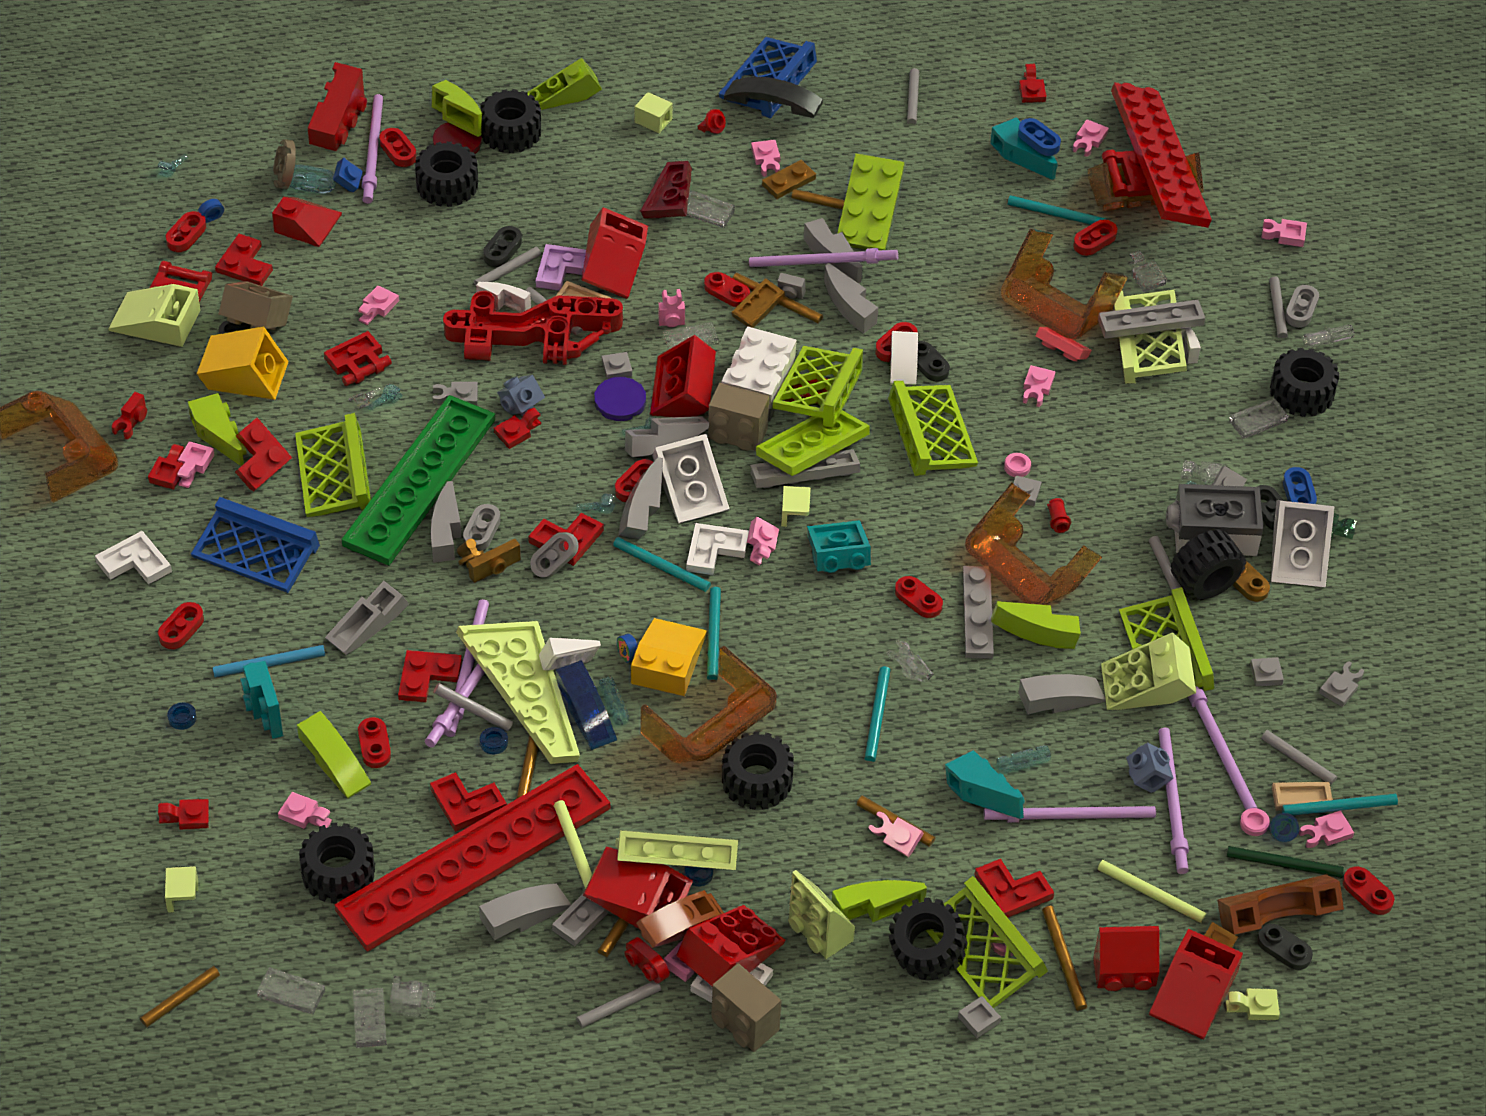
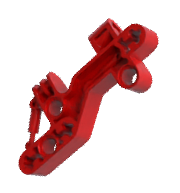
(546, 322)

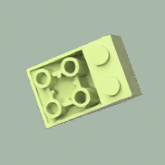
(158, 314)
(1149, 675)
(818, 918)

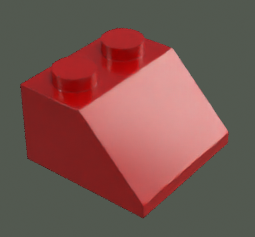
(1127, 957)

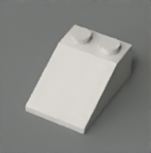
(691, 479)
(1301, 543)

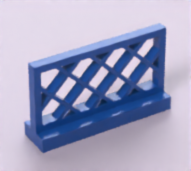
(794, 71)
(260, 524)

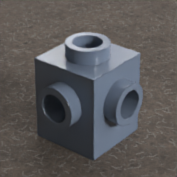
(520, 394)
(1149, 767)

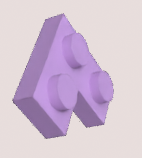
(556, 263)

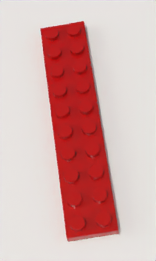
(1160, 155)
(469, 858)

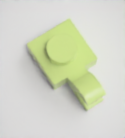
(1258, 1003)

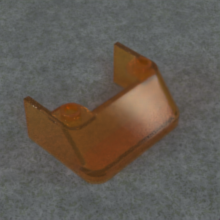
(1030, 291)
(86, 453)
(994, 547)
(745, 707)

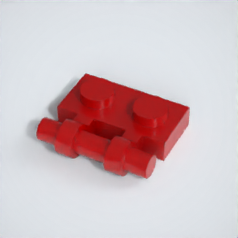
(355, 352)

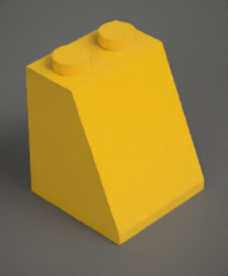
(243, 363)

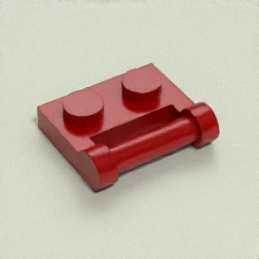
(1132, 171)
(166, 268)

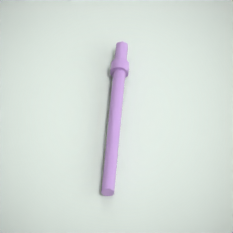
(369, 180)
(871, 256)
(467, 663)
(1199, 701)
(444, 721)
(1075, 813)
(1178, 844)

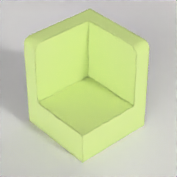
(653, 112)
(795, 502)
(180, 885)

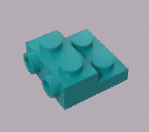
(839, 546)
(261, 697)

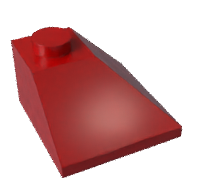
(304, 220)

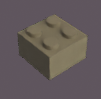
(255, 305)
(738, 417)
(745, 1008)

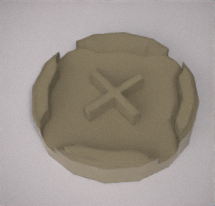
(284, 164)

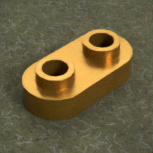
(1246, 583)

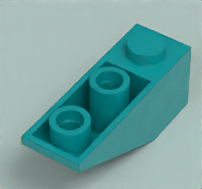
(1009, 145)
(981, 785)

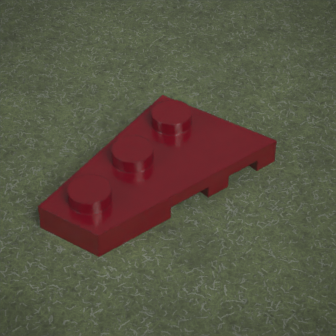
(670, 192)

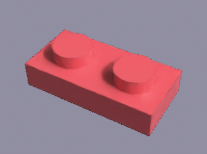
(1071, 348)

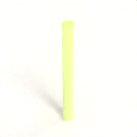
(573, 842)
(1151, 891)

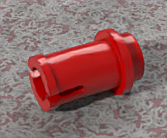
(1059, 520)

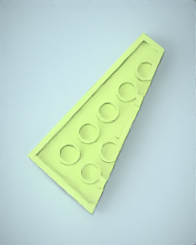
(513, 665)

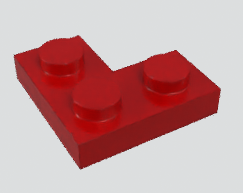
(239, 261)
(266, 453)
(583, 528)
(426, 666)
(463, 807)
(1010, 894)

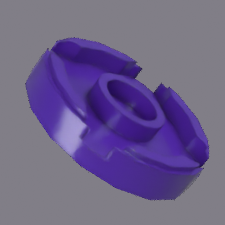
(620, 398)

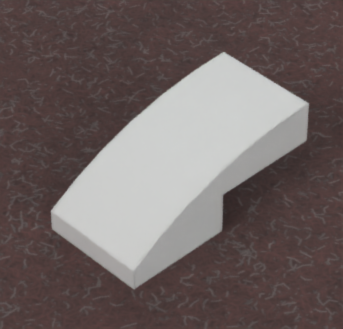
(507, 295)
(1190, 344)
(904, 357)

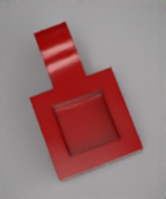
(1031, 88)
(132, 412)
(516, 431)
(166, 469)
(189, 814)

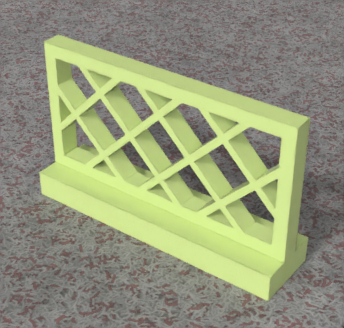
(1130, 350)
(677, 850)

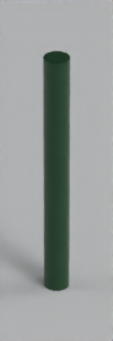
(1285, 861)

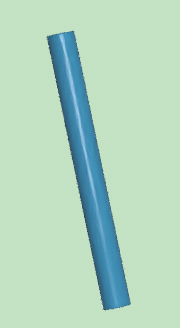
(271, 660)

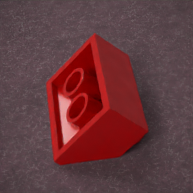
(684, 380)

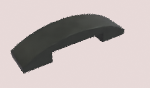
(777, 91)

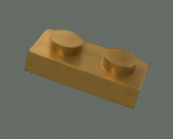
(789, 178)

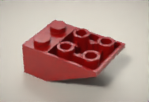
(613, 252)
(634, 888)
(727, 940)
(1196, 984)

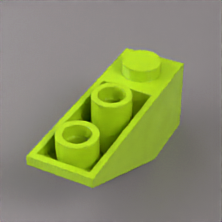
(568, 86)
(213, 426)

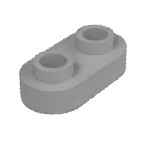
(1301, 307)
(480, 529)
(555, 553)

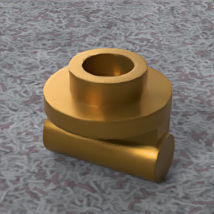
(468, 551)

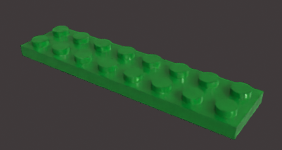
(418, 480)

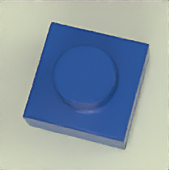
(347, 175)

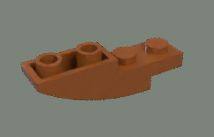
(674, 919)

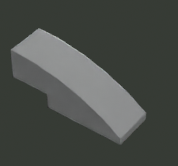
(821, 240)
(850, 299)
(663, 432)
(642, 502)
(445, 525)
(367, 618)
(1059, 692)
(522, 909)

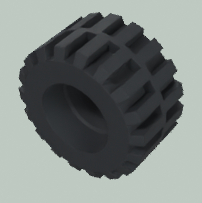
(510, 120)
(446, 173)
(1299, 395)
(1208, 565)
(757, 788)
(332, 843)
(918, 919)

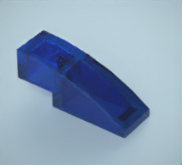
(585, 704)

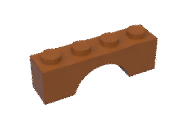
(1302, 897)

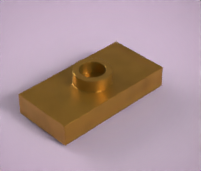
(758, 303)
(494, 561)

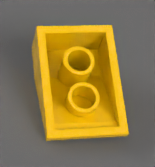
(667, 656)

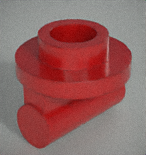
(713, 122)

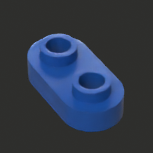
(1039, 137)
(1302, 491)

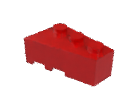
(340, 108)

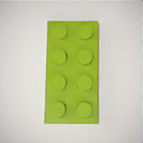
(870, 201)
(811, 442)

